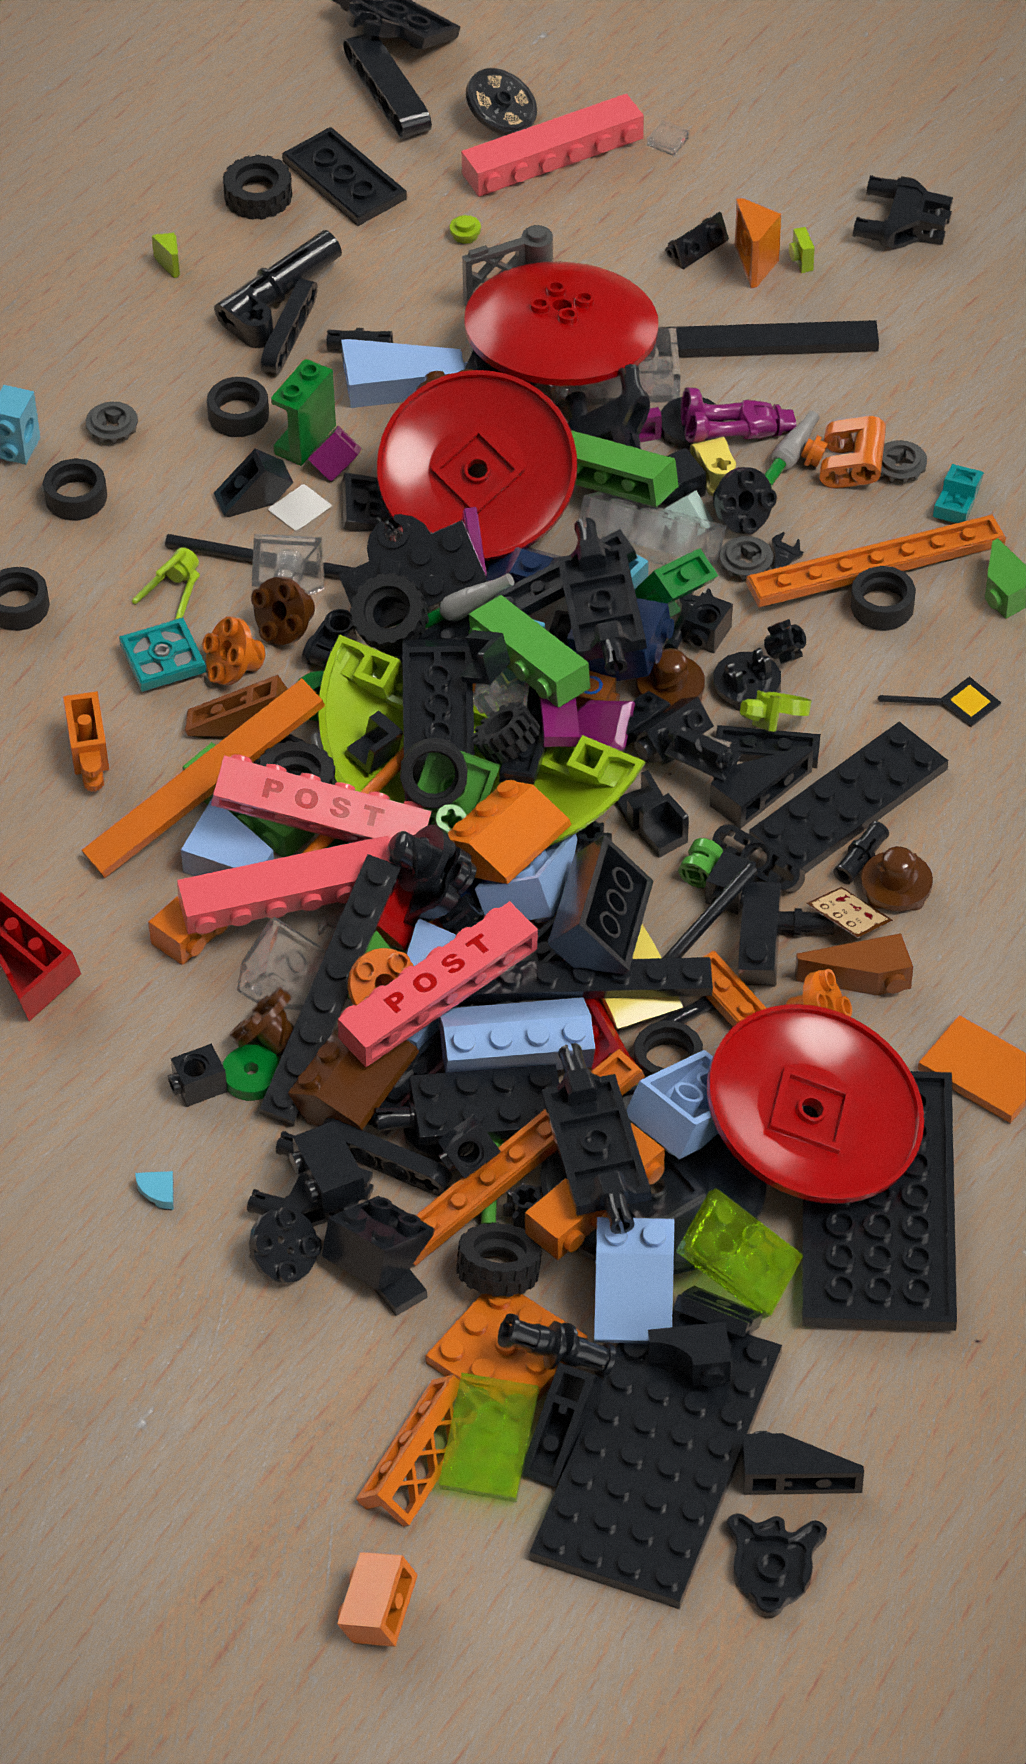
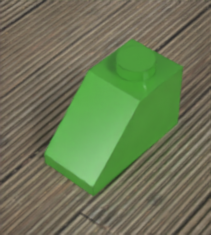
(1005, 581)

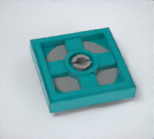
(162, 654)

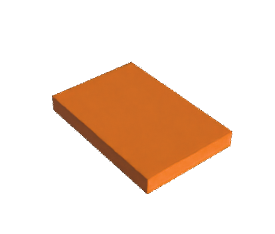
(981, 1067)

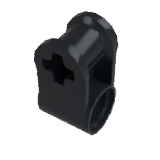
(322, 642)

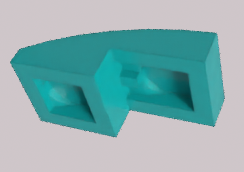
(958, 494)

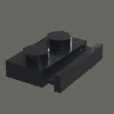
(715, 1308)

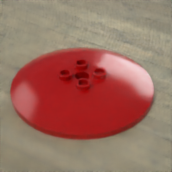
(599, 328)
(486, 422)
(842, 1069)

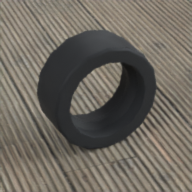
(238, 389)
(75, 471)
(883, 579)
(31, 613)
(433, 800)
(664, 1034)

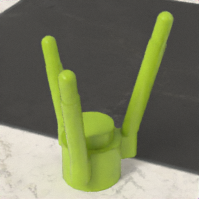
(178, 568)

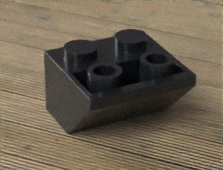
(375, 1241)

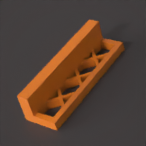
(407, 1447)

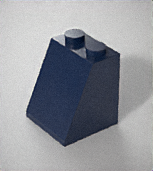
(657, 628)

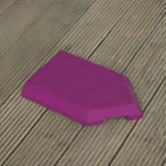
(605, 721)

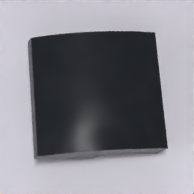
(362, 503)

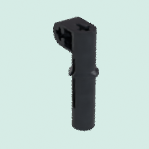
(271, 286)

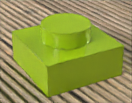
(802, 250)

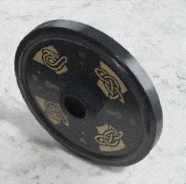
(501, 101)

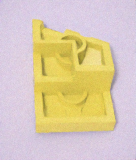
(631, 1011)

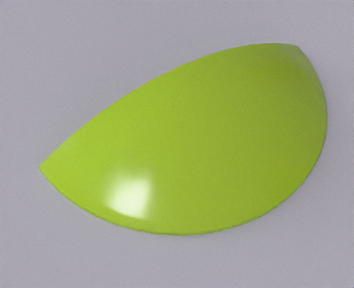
(363, 680)

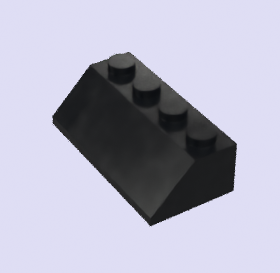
(601, 909)

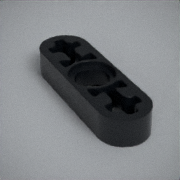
(772, 855)

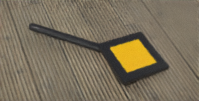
(966, 701)

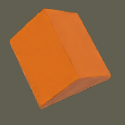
(757, 239)

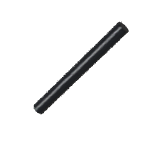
(712, 912)

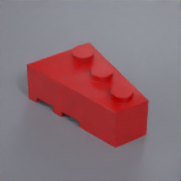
(33, 959)

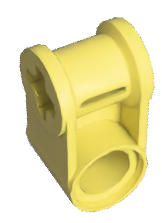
(714, 459)

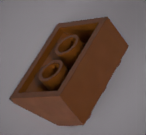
(345, 1089)

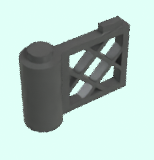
(532, 247)

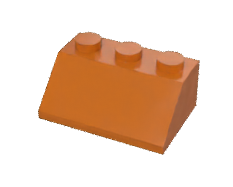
(508, 830)

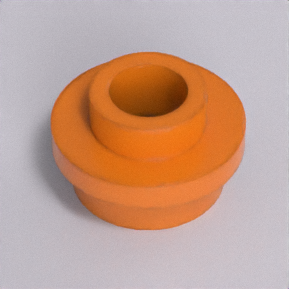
(814, 451)

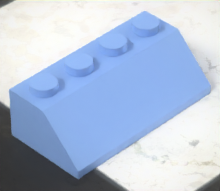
(515, 1034)

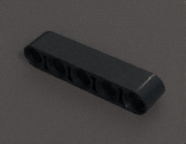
(387, 85)

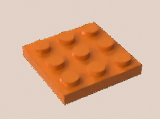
(474, 1348)

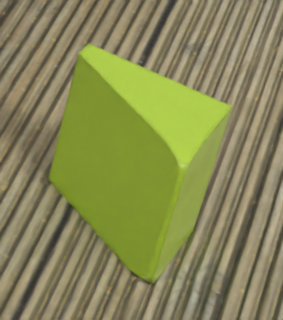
(166, 252)

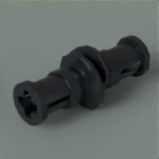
(557, 1344)

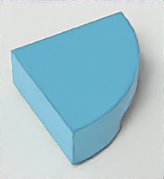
(157, 1188)

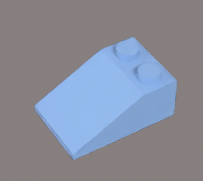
(537, 887)
(675, 1106)
(633, 1280)

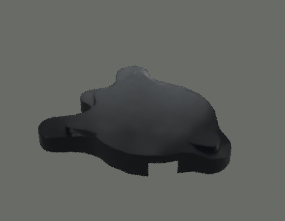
(771, 1563)

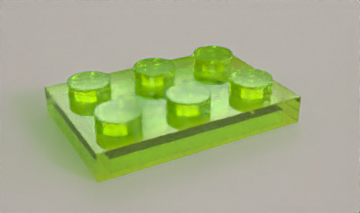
(739, 1253)
(489, 1437)

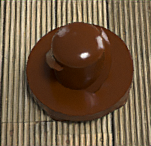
(282, 610)
(673, 677)
(896, 880)
(267, 1024)

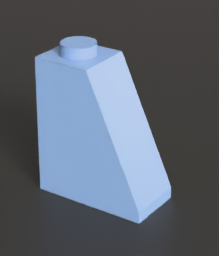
(221, 844)

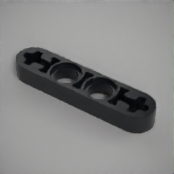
(289, 326)
(394, 1160)

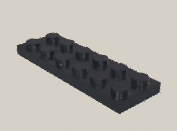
(851, 797)

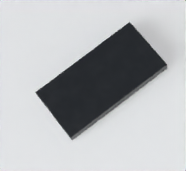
(344, 176)

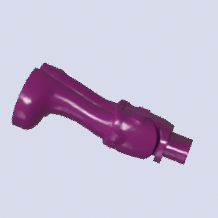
(751, 418)

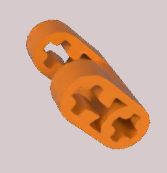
(867, 454)

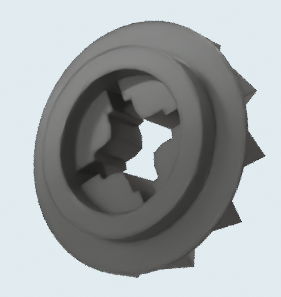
(115, 413)
(914, 457)
(750, 547)

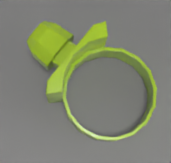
(767, 706)

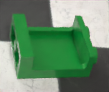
(310, 410)
(677, 580)

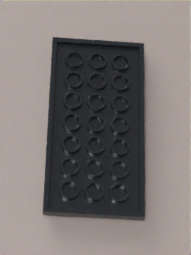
(893, 1253)
(653, 1470)

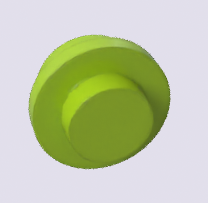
(465, 229)

